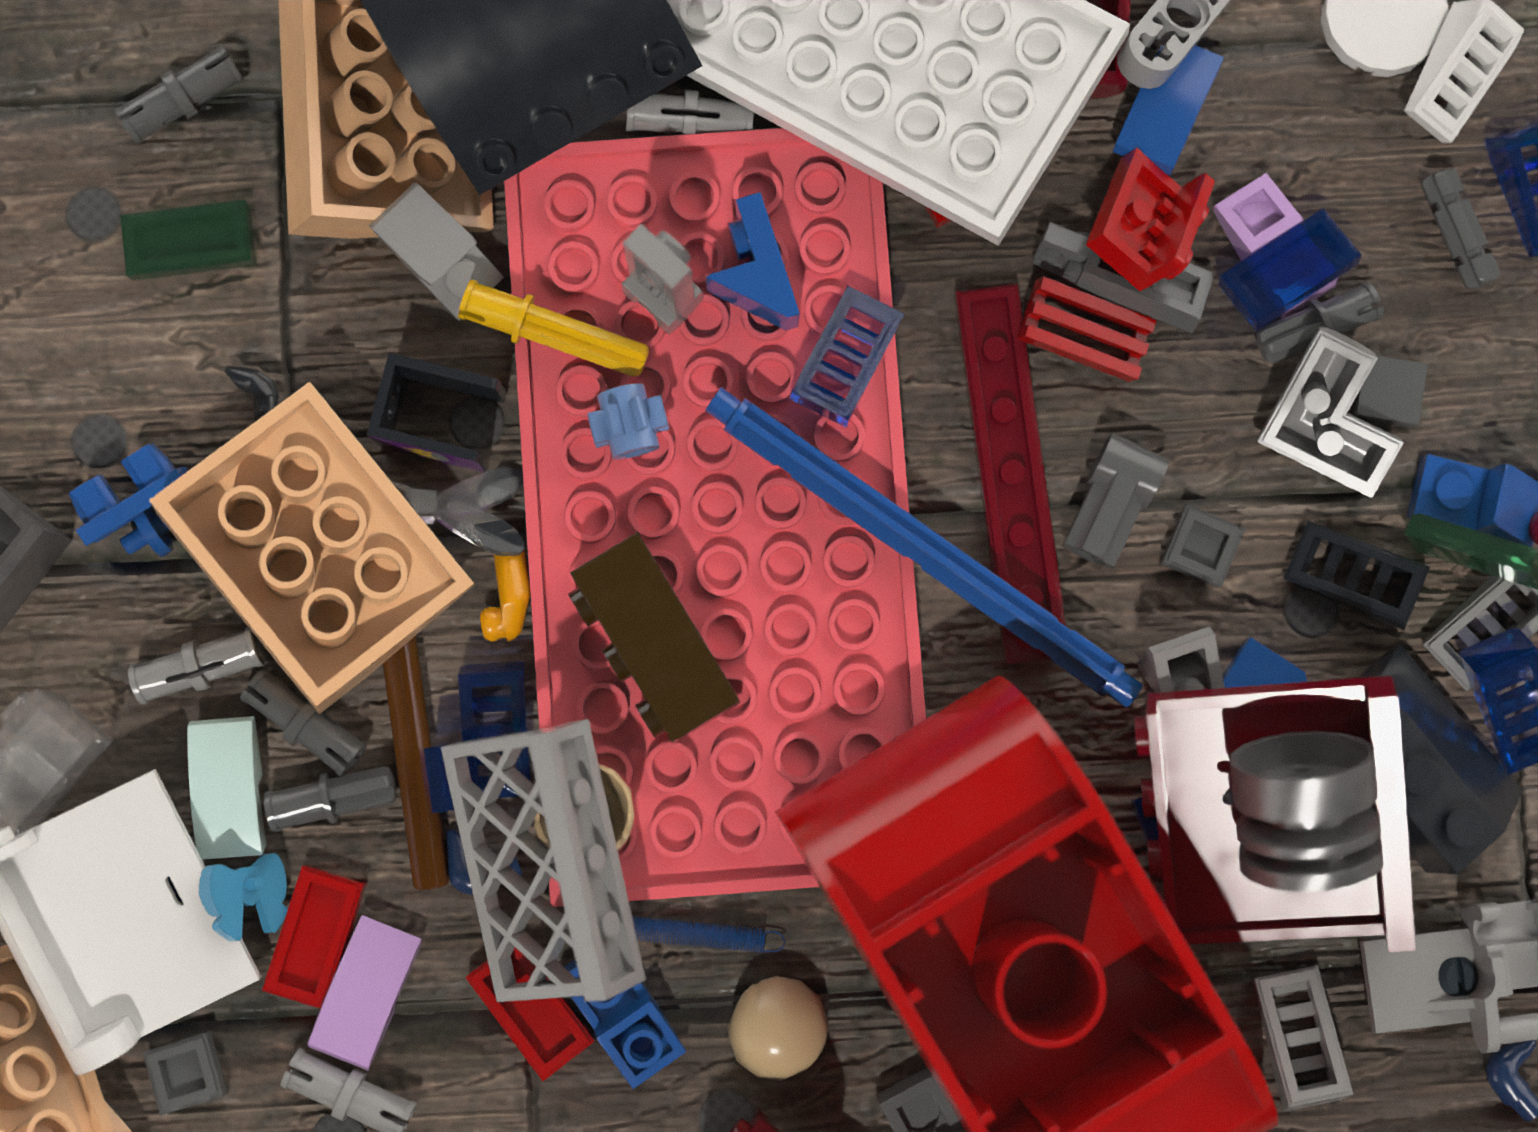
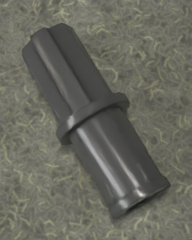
(1337, 313)
(329, 798)

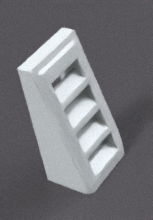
(1490, 40)

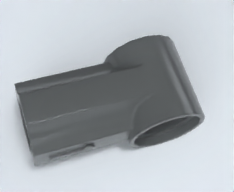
(1121, 485)

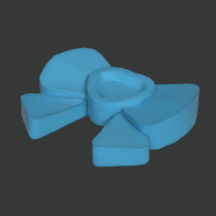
(229, 890)

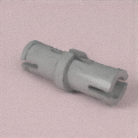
(649, 117)
(196, 665)
(347, 1093)

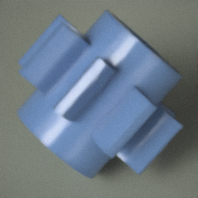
(628, 421)

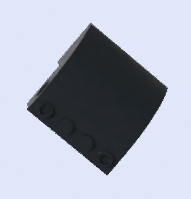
(529, 74)

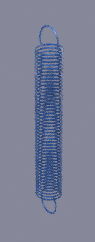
(701, 931)

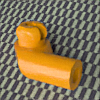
(514, 597)

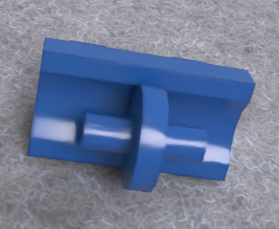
(105, 514)

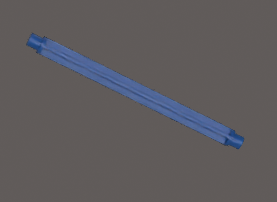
(923, 546)

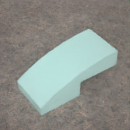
(225, 788)

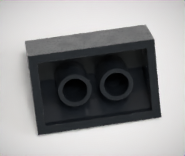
(1452, 783)

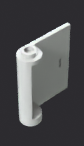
(103, 928)

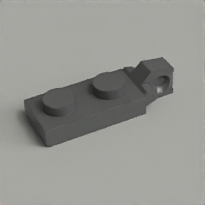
(1170, 301)

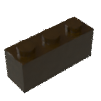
(652, 640)

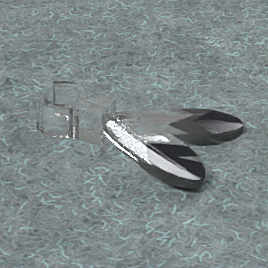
(464, 506)

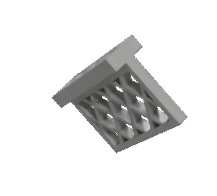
(580, 859)

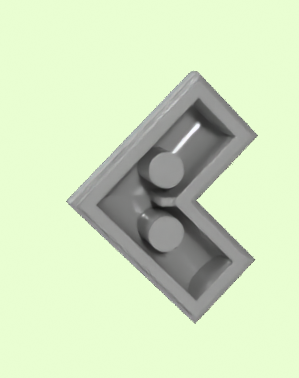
(1313, 419)

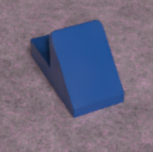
(763, 282)
(1477, 498)

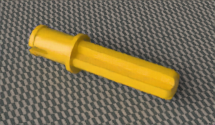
(528, 321)

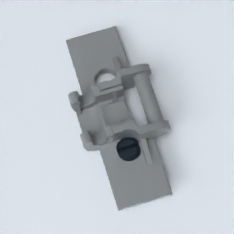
(1458, 975)

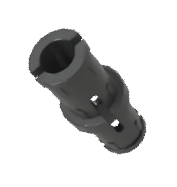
(179, 94)
(302, 722)

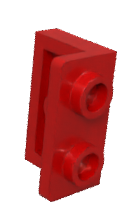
(1148, 221)

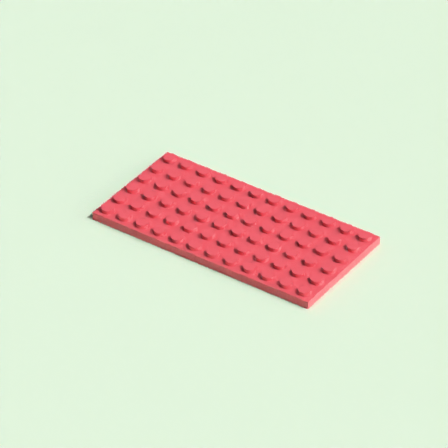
(780, 584)

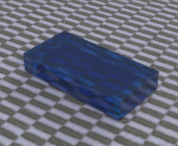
(1289, 269)

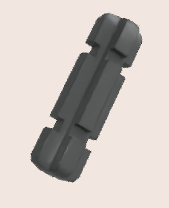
(1460, 229)

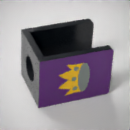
(390, 398)

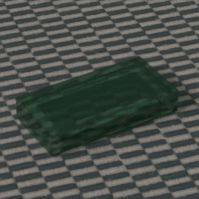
(188, 240)
(1474, 549)

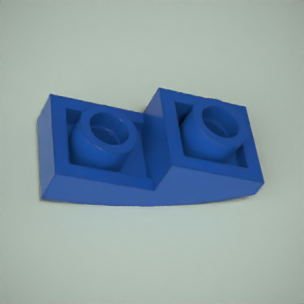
(1166, 114)
(631, 1031)

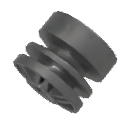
(1307, 811)

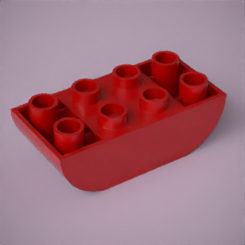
(1022, 933)

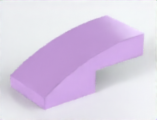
(1258, 217)
(364, 992)

